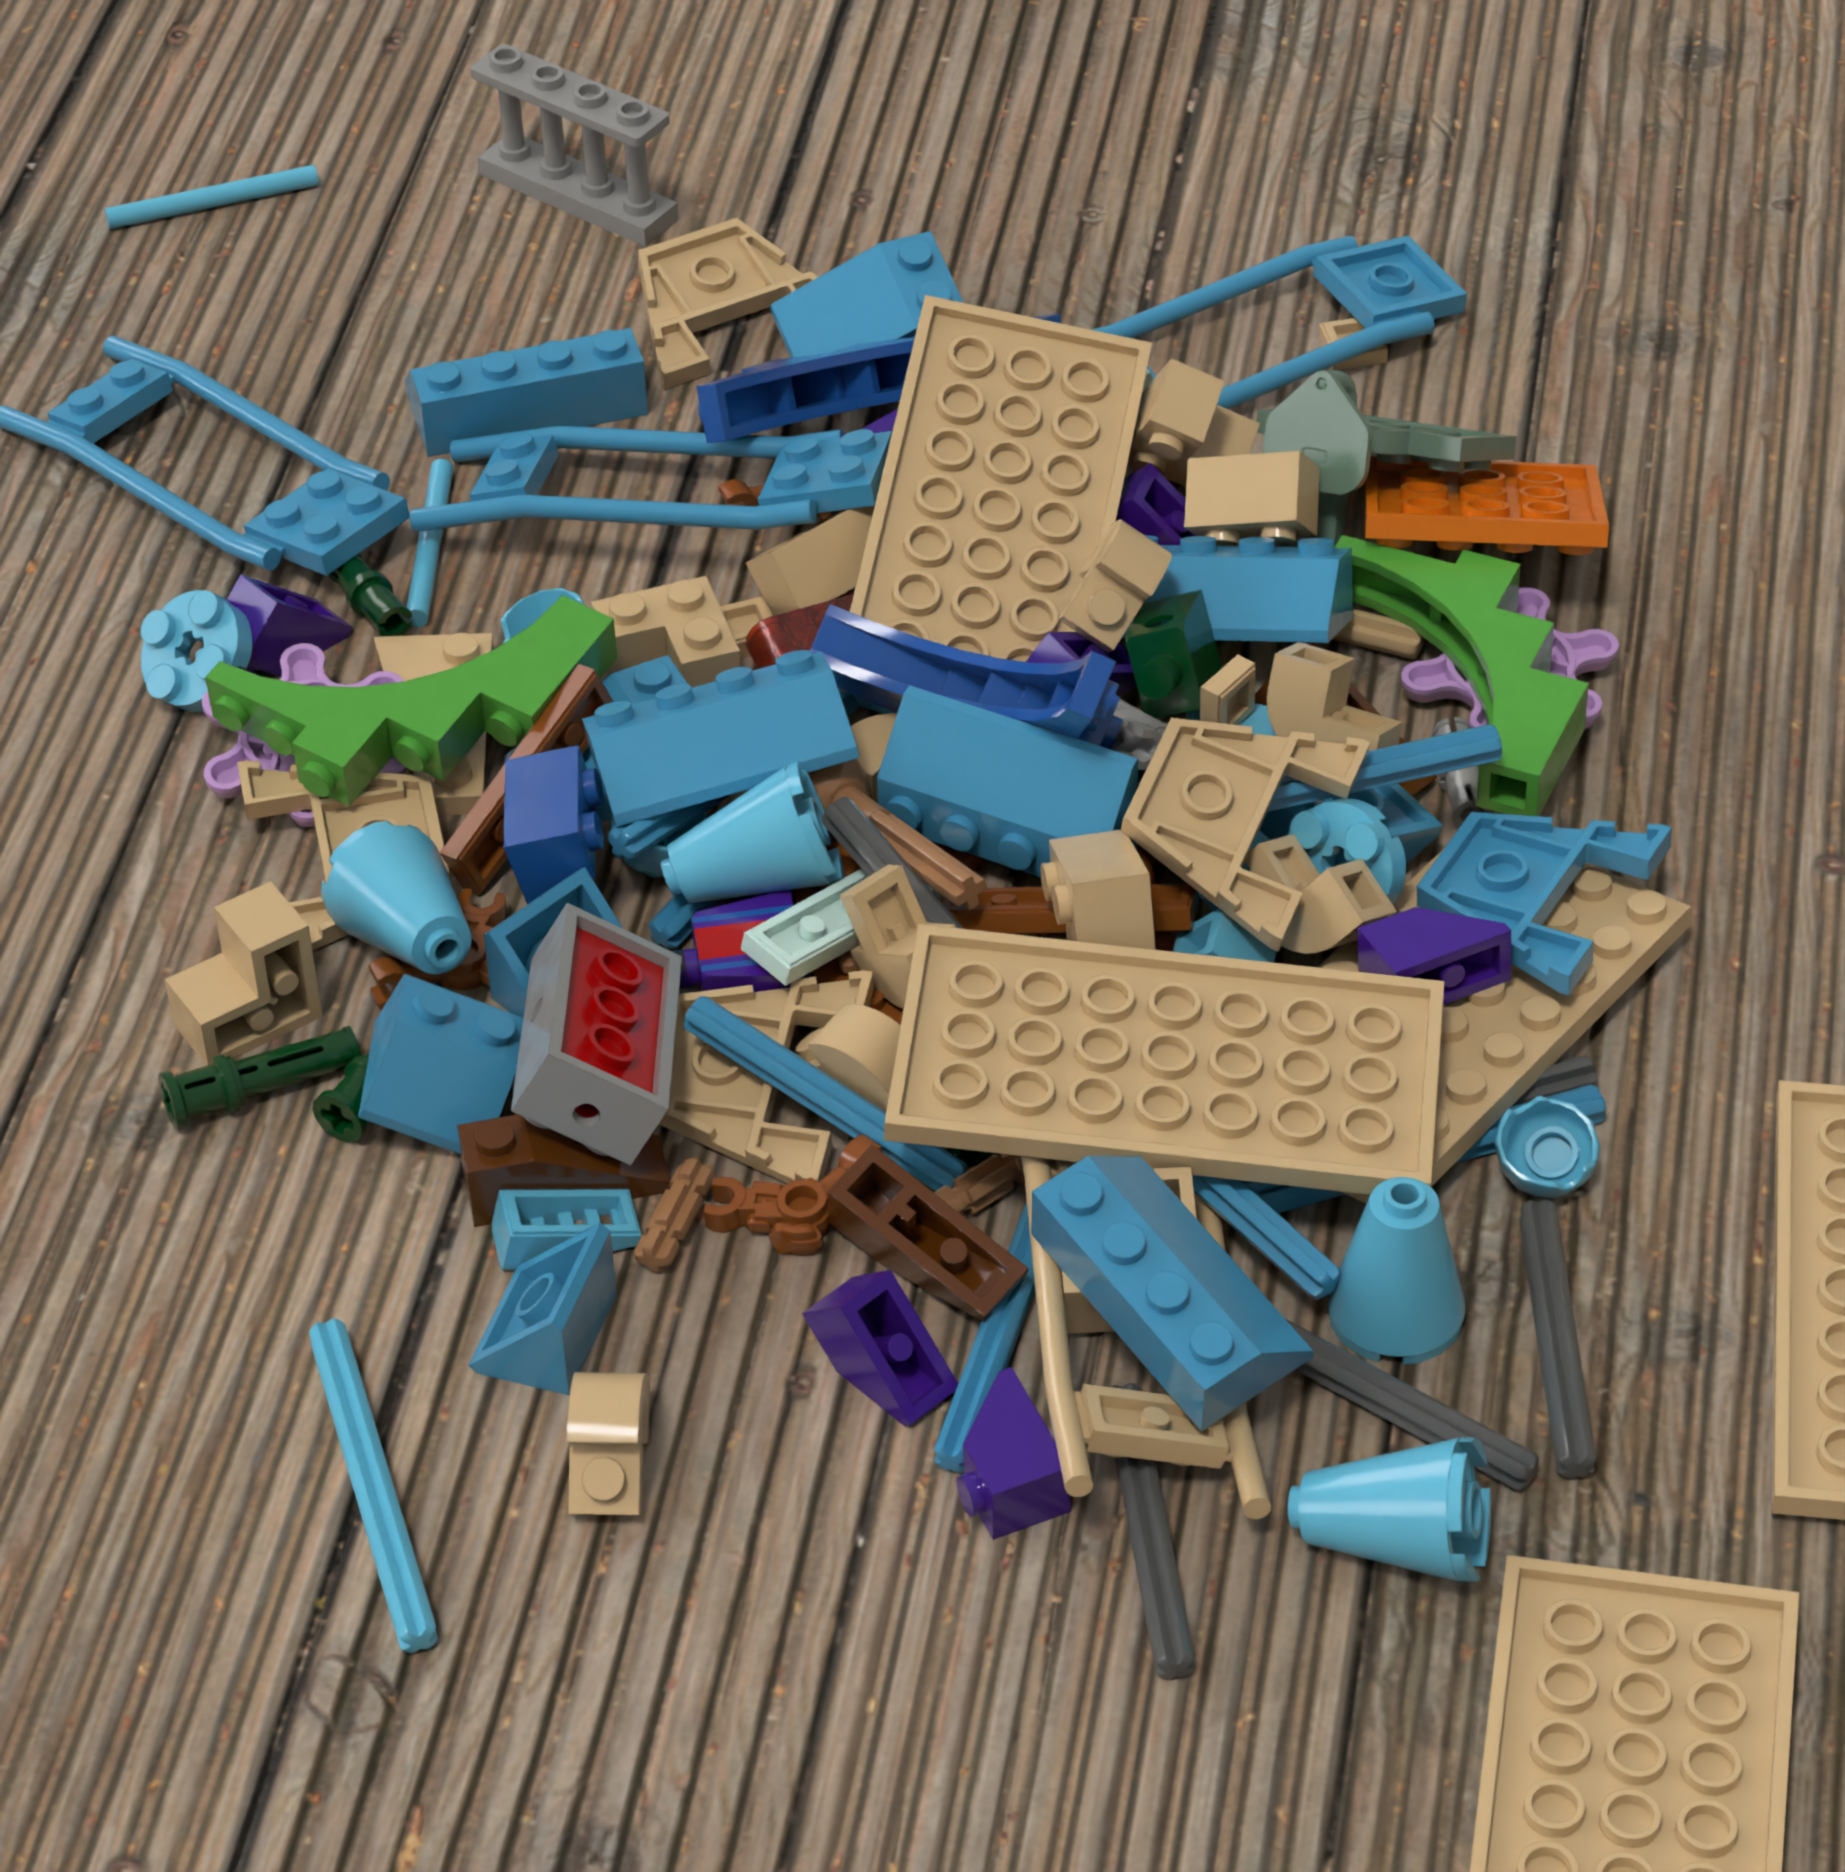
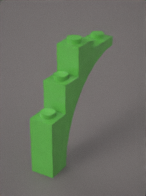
(1503, 654)
(425, 723)

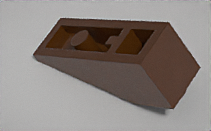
(521, 1156)
(921, 1235)

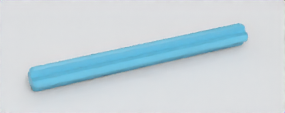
(373, 1487)

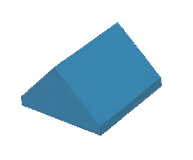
(517, 938)
(551, 1314)

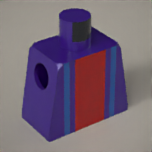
(717, 940)

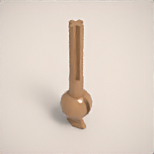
(928, 860)

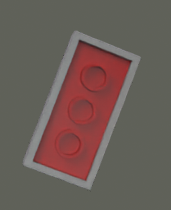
(598, 1035)

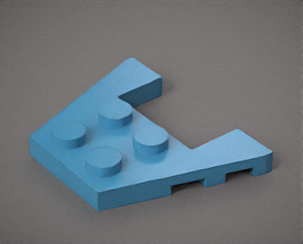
(1520, 869)

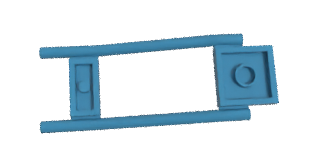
(1383, 284)
(808, 478)
(313, 526)

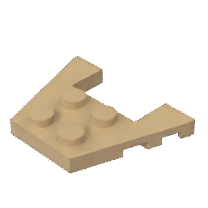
(706, 282)
(388, 797)
(1209, 800)
(731, 1106)

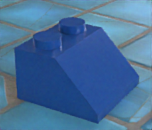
(551, 818)

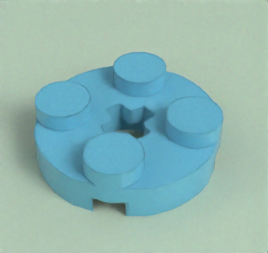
(173, 632)
(1360, 833)

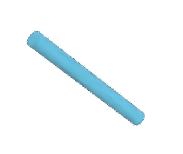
(211, 196)
(429, 546)

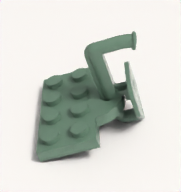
(1333, 433)

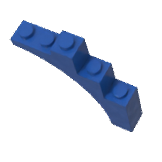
(806, 388)
(883, 662)

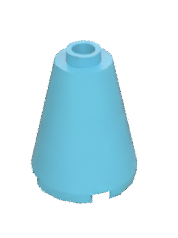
(757, 844)
(397, 897)
(1399, 1278)
(1402, 1509)

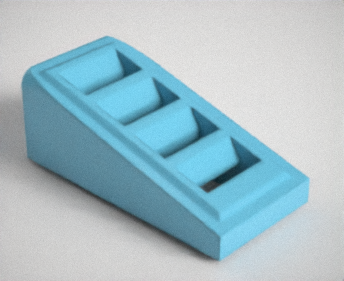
(537, 1220)

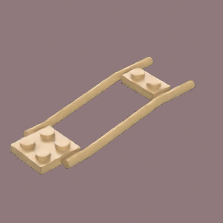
(1127, 1420)

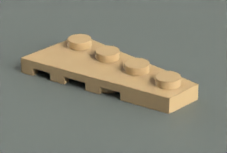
(425, 655)

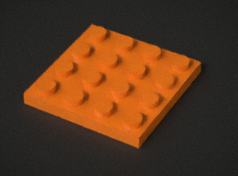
(1505, 506)

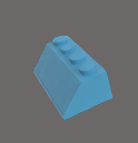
(529, 388)
(1263, 588)
(718, 736)
(998, 781)
(1164, 1285)

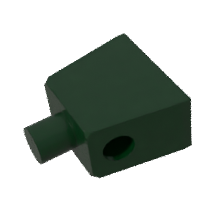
(1174, 657)

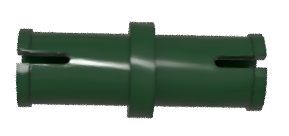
(372, 596)

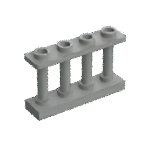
(549, 173)

